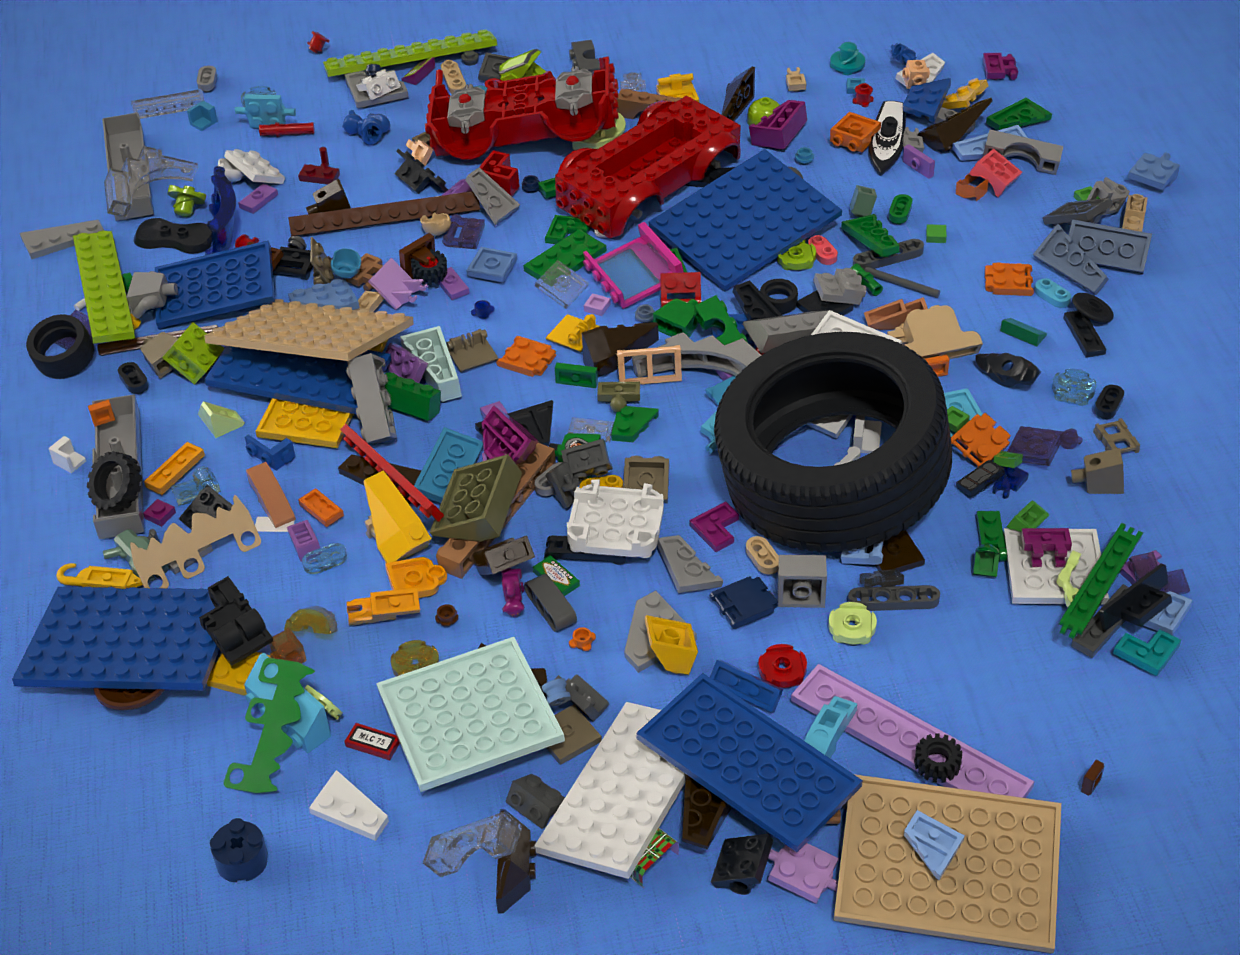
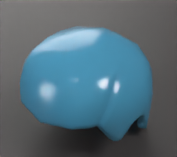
(345, 263)

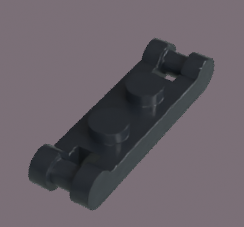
(554, 542)

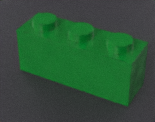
(413, 397)

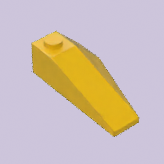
(395, 523)

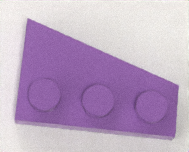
(405, 363)

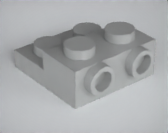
(841, 287)

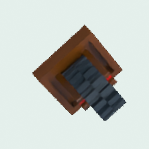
(422, 261)

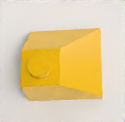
(672, 643)

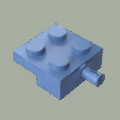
(1154, 171)

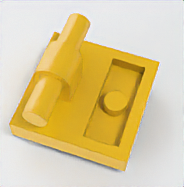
(677, 86)

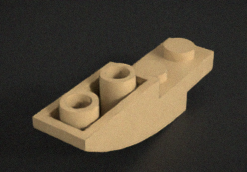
(1135, 212)

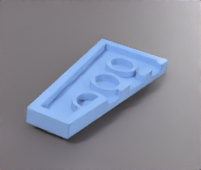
(974, 147)

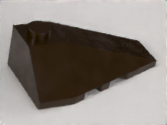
(953, 128)

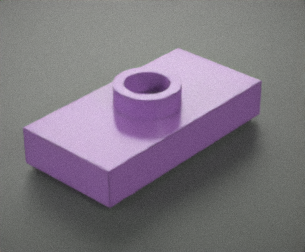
(918, 161)
(258, 198)
(453, 285)

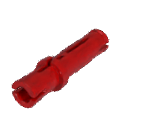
(286, 129)

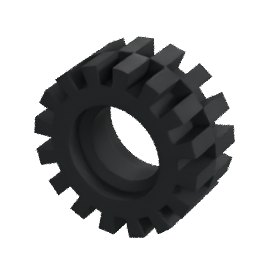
(934, 769)

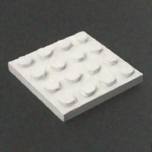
(1039, 584)

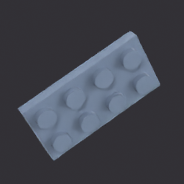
(1112, 245)

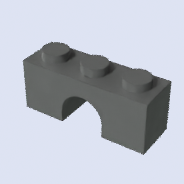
(583, 55)

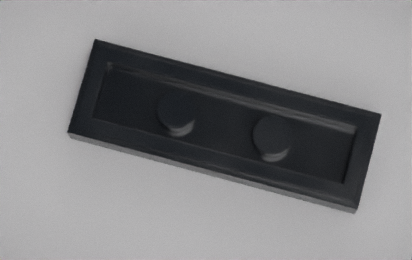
(1084, 334)

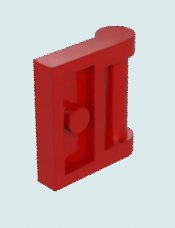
(680, 283)

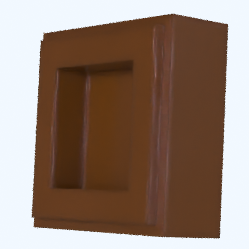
(1092, 777)

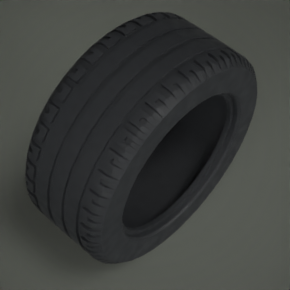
(846, 502)

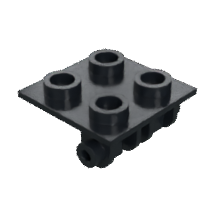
(205, 502)

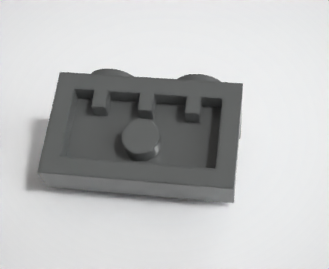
(588, 459)
(585, 697)

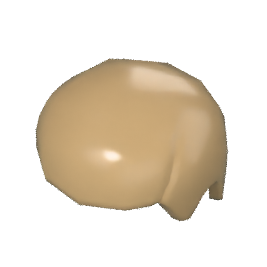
(437, 224)

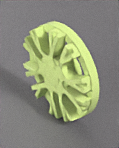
(329, 707)

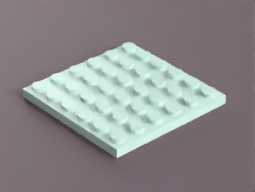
(469, 713)

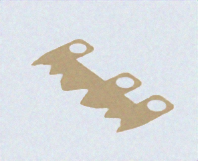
(182, 545)

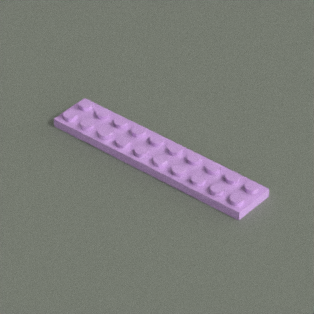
(899, 732)

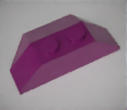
(506, 436)

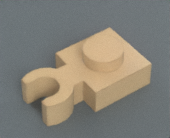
(795, 80)

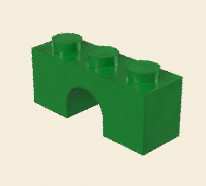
(714, 314)

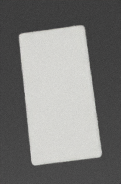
(264, 524)

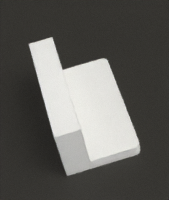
(866, 434)

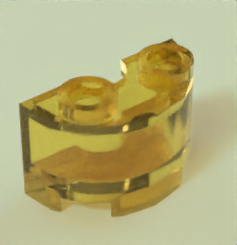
(317, 617)

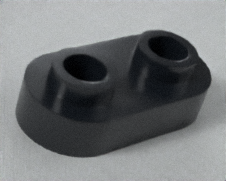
(133, 377)
(1109, 401)

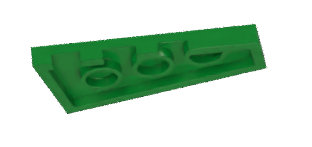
(872, 234)

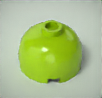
(760, 108)

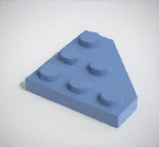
(334, 293)

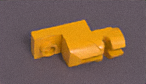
(383, 606)

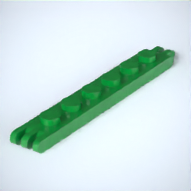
(1099, 581)

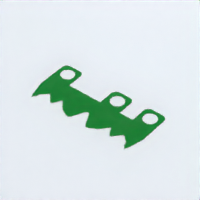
(277, 713)

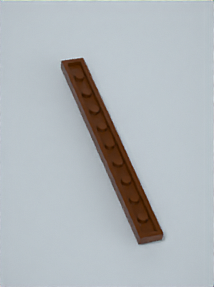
(383, 213)

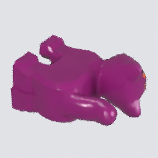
(512, 591)

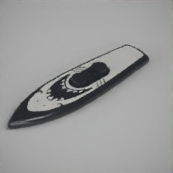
(887, 142)

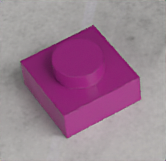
(159, 512)

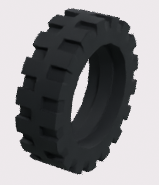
(99, 476)

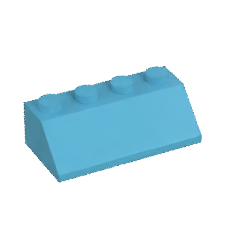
(311, 728)

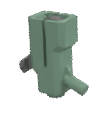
(123, 548)

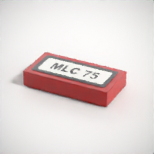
(372, 741)

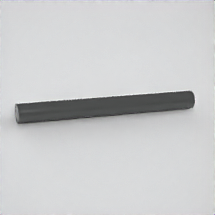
(904, 282)

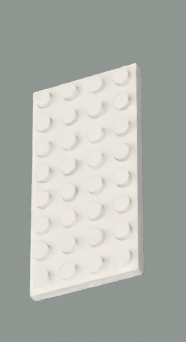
(614, 801)

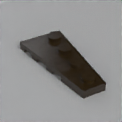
(359, 469)

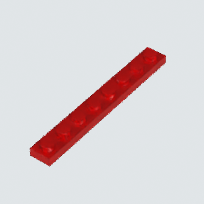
(404, 487)

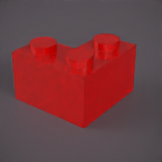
(499, 169)

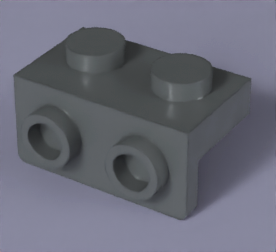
(534, 799)

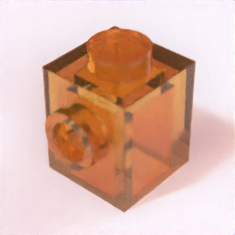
(287, 647)

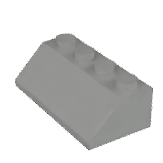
(775, 331)

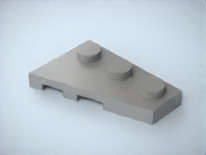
(492, 197)

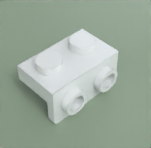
(380, 84)

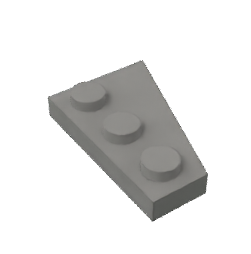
(684, 567)

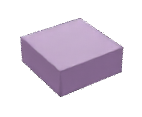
(597, 304)

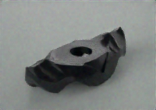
(1022, 371)

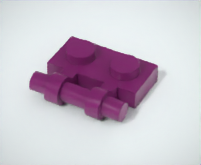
(998, 66)

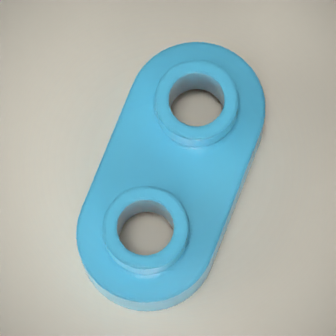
(1052, 293)

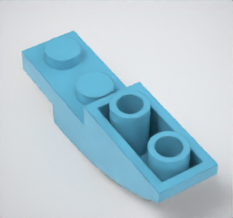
(830, 725)

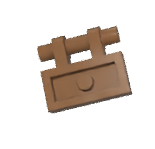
(369, 265)

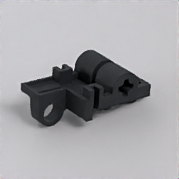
(233, 623)

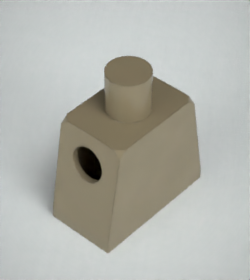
(155, 349)
(1102, 473)

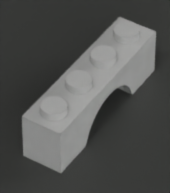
(1043, 154)

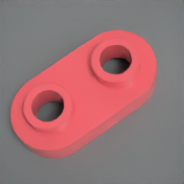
(825, 251)

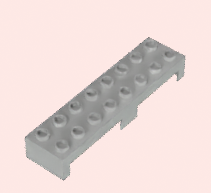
(125, 139)
(122, 437)

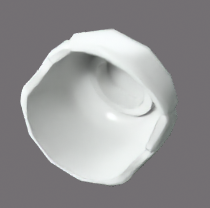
(231, 172)

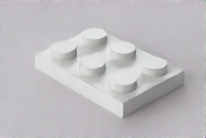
(254, 166)

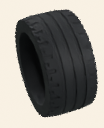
(52, 330)

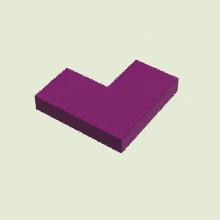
(711, 526)

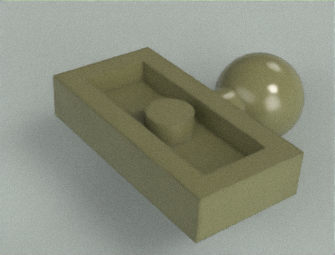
(618, 393)

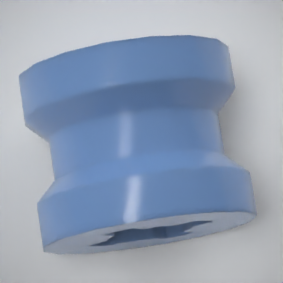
(556, 692)

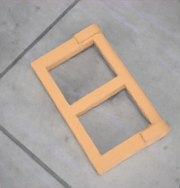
(648, 352)

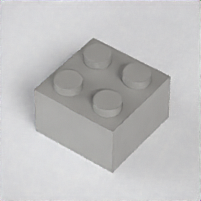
(802, 581)

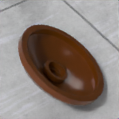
(126, 698)

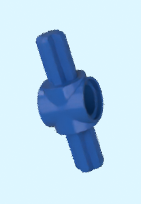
(902, 53)

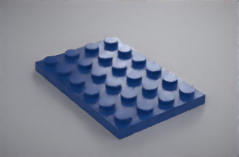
(217, 284)

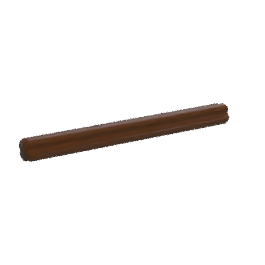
(136, 343)

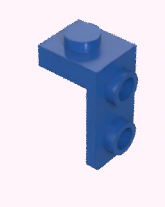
(276, 456)

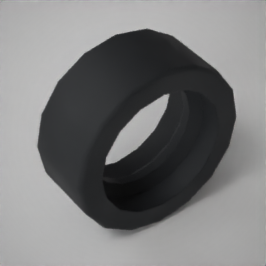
(784, 287)

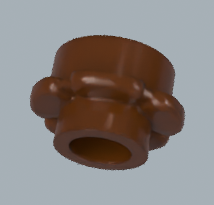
(446, 615)

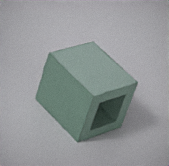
(863, 201)

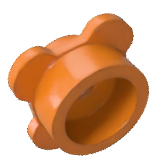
(582, 639)

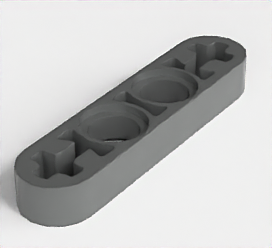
(909, 249)
(893, 594)

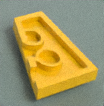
(965, 94)

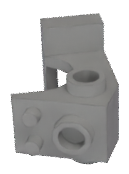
(1109, 189)

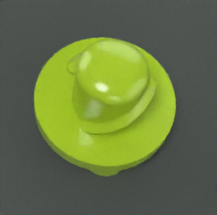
(185, 199)

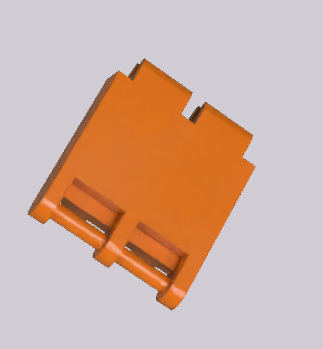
(1009, 279)
(527, 357)
(981, 439)

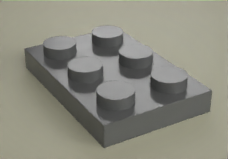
(1078, 210)

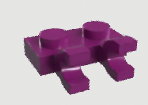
(1046, 539)

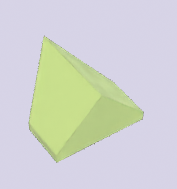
(219, 419)

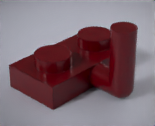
(319, 174)

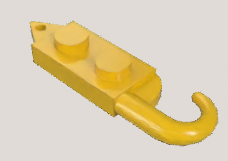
(99, 577)

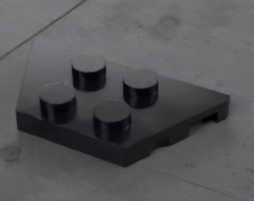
(534, 419)

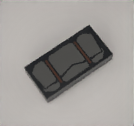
(980, 478)

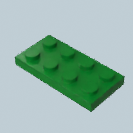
(567, 251)

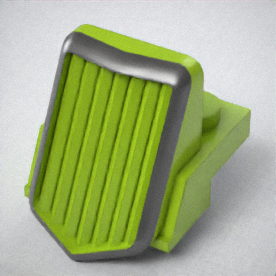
(521, 66)

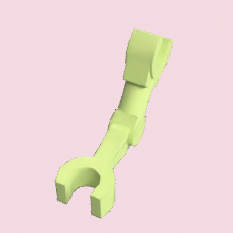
(1064, 577)

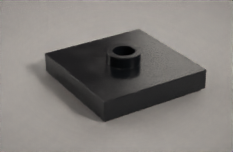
(814, 303)

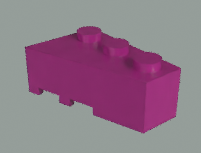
(779, 127)

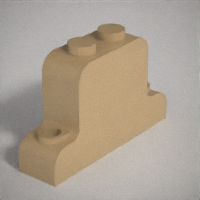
(938, 333)

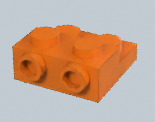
(854, 132)

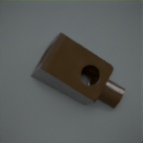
(329, 198)

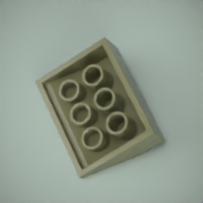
(478, 500)

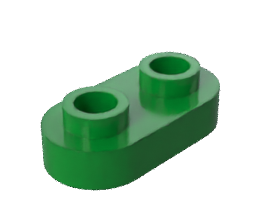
(900, 208)

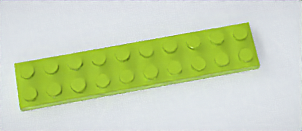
(414, 52)
(103, 287)

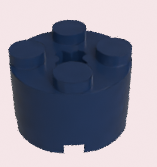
(239, 851)

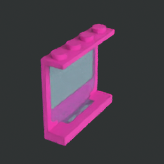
(634, 268)

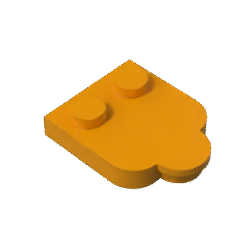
(416, 573)

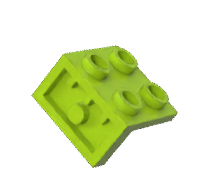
(191, 354)

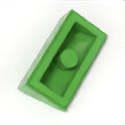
(1029, 517)

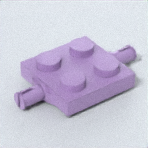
(804, 872)

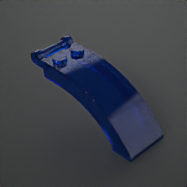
(223, 212)

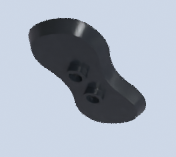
(184, 237)

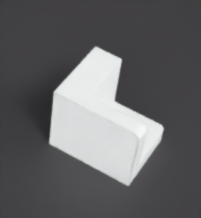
(65, 456)

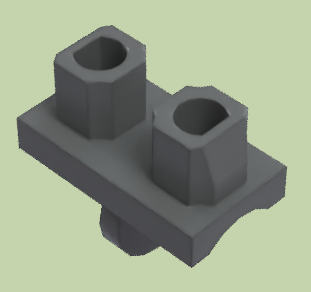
(563, 483)

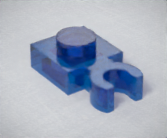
(1013, 480)

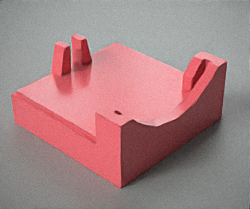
(996, 170)

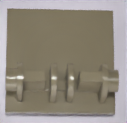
(321, 262)
(471, 351)

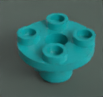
(847, 59)

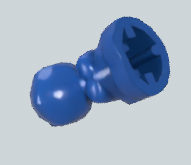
(369, 128)

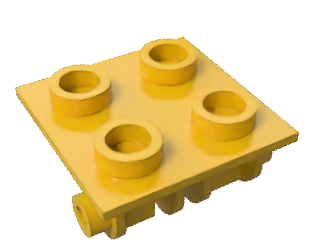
(570, 330)

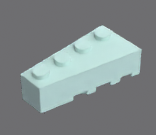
(440, 371)

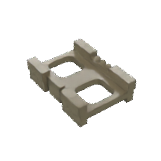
(1123, 435)

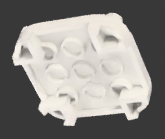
(615, 520)

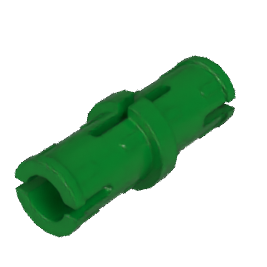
(868, 280)

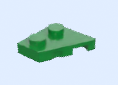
(632, 422)

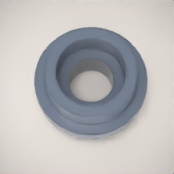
(644, 313)

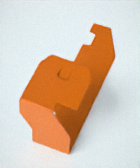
(968, 191)

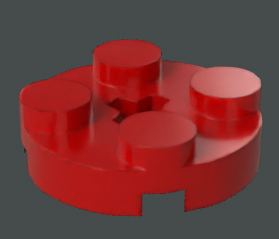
(782, 677)

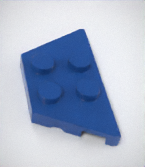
(927, 98)

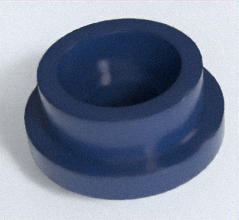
(371, 69)
(530, 183)

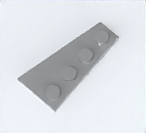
(56, 238)

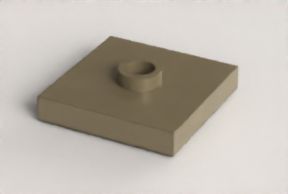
(578, 735)

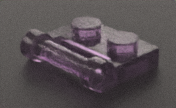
(469, 235)

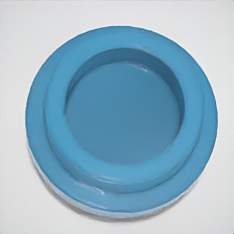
(804, 155)

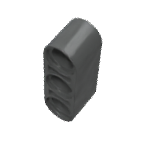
(550, 602)

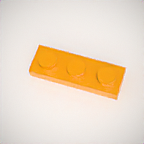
(174, 468)

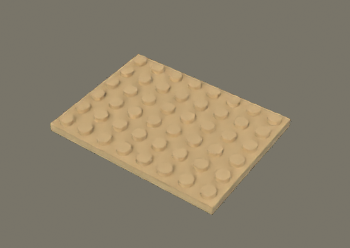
(310, 330)
(992, 892)

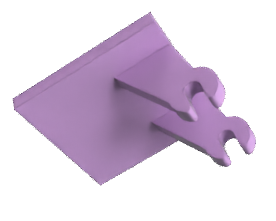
(396, 284)

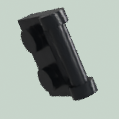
(294, 258)

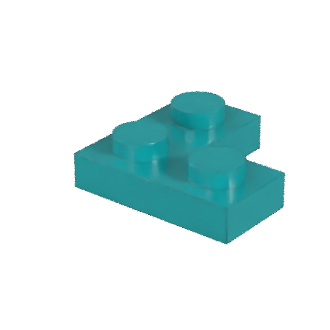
(1150, 656)

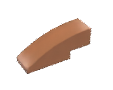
(892, 314)
(270, 494)

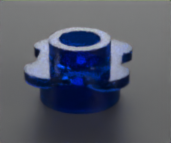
(482, 309)

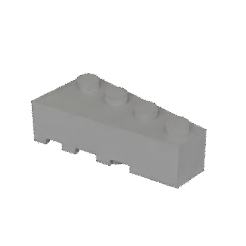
(372, 398)

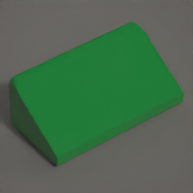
(1022, 331)

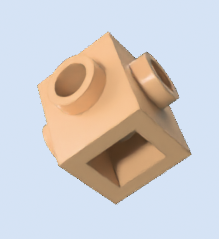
(915, 73)

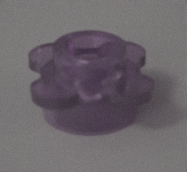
(1070, 439)

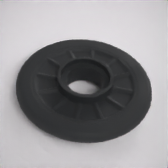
(1093, 307)

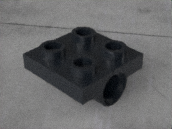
(742, 863)

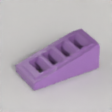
(304, 541)

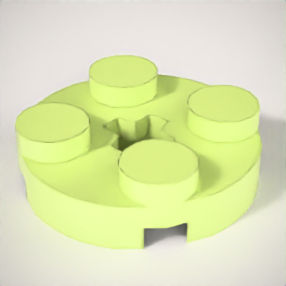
(852, 634)

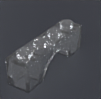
(450, 850)

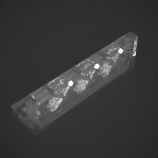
(167, 103)

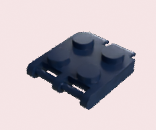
(745, 600)

